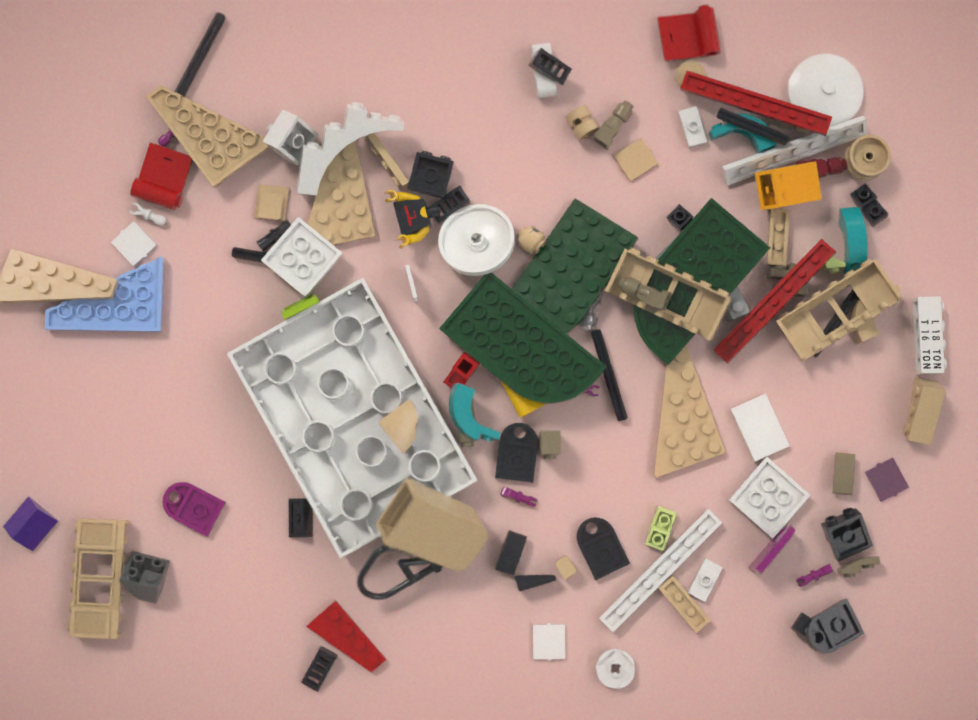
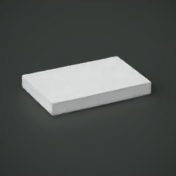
(759, 427)

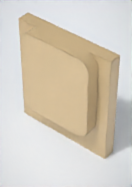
(271, 203)

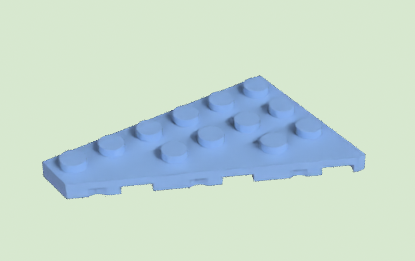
(133, 308)

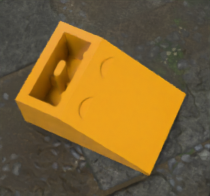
(788, 185)

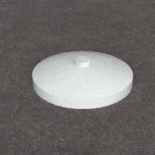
(827, 86)
(476, 239)

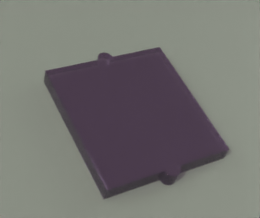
(886, 479)

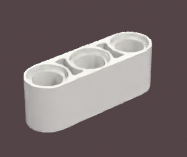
(544, 86)

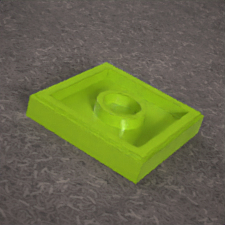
(300, 306)

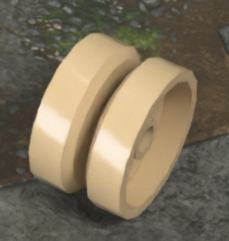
(875, 150)

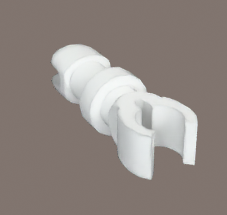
(148, 214)

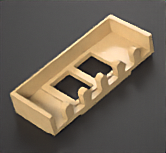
(870, 286)
(705, 310)
(97, 619)

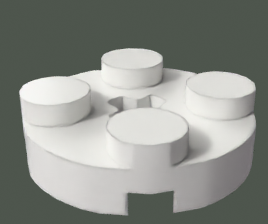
(626, 668)

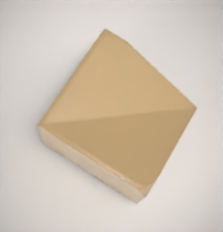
(565, 567)

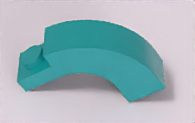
(759, 143)
(855, 238)
(461, 415)

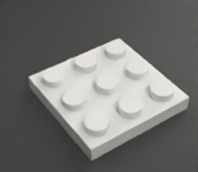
(302, 257)
(769, 497)

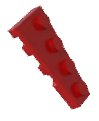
(344, 634)

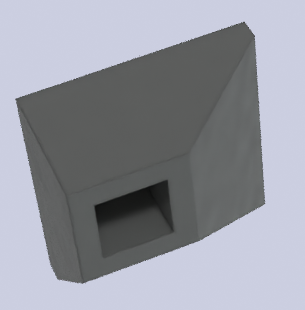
(145, 576)

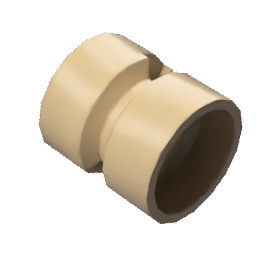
(582, 123)

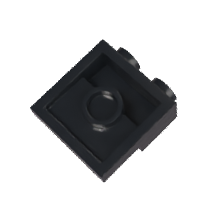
(431, 174)
(846, 533)

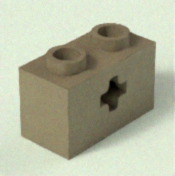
(549, 444)

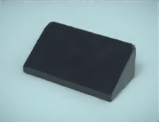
(300, 518)

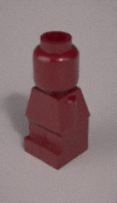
(831, 166)

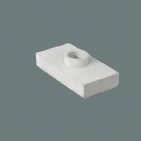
(692, 127)
(705, 580)

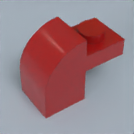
(462, 370)

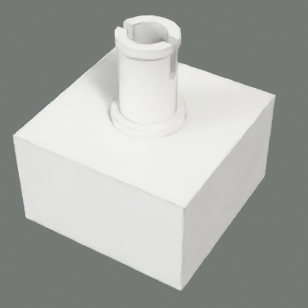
(288, 135)

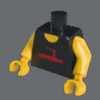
(412, 216)

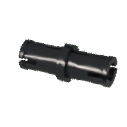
(273, 236)

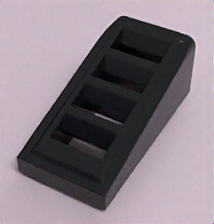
(553, 61)
(458, 190)
(529, 581)
(327, 654)

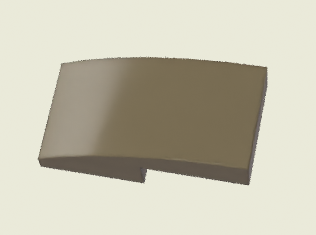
(843, 473)
(852, 567)

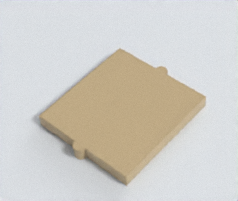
(635, 159)

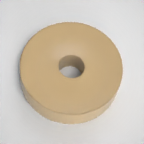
(692, 66)

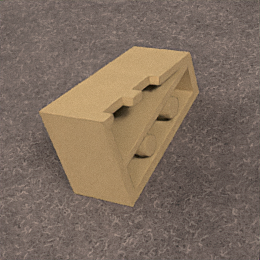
(924, 410)

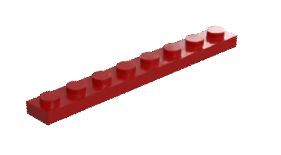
(756, 103)
(775, 301)

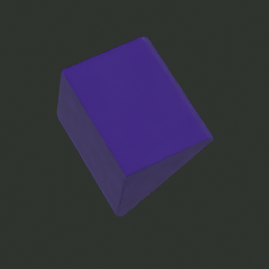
(30, 524)

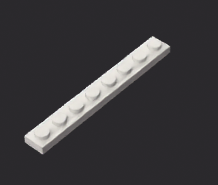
(795, 150)
(660, 570)

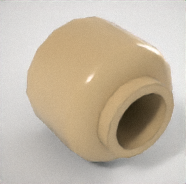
(531, 239)

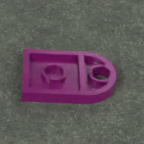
(194, 508)
(772, 549)

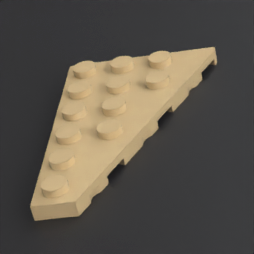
(211, 140)
(341, 203)
(686, 423)

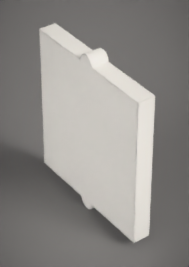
(133, 243)
(411, 283)
(549, 641)

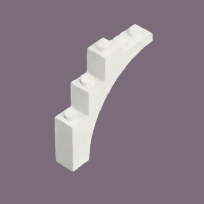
(336, 137)

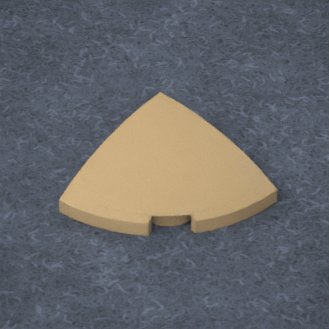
(401, 425)

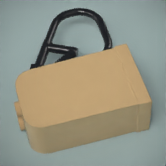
(429, 527)

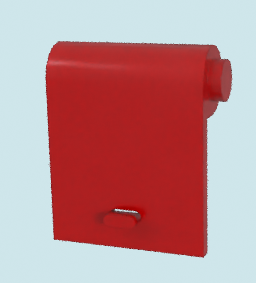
(691, 35)
(162, 177)

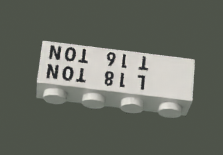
(929, 335)

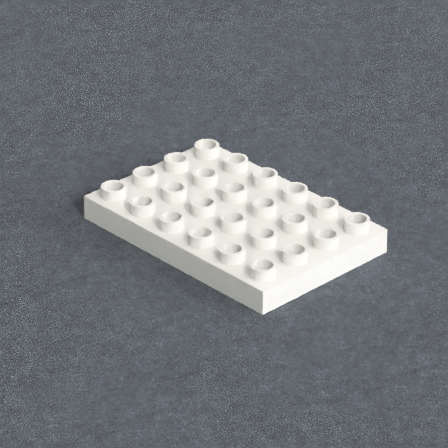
(323, 391)

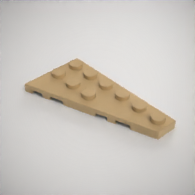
(44, 280)

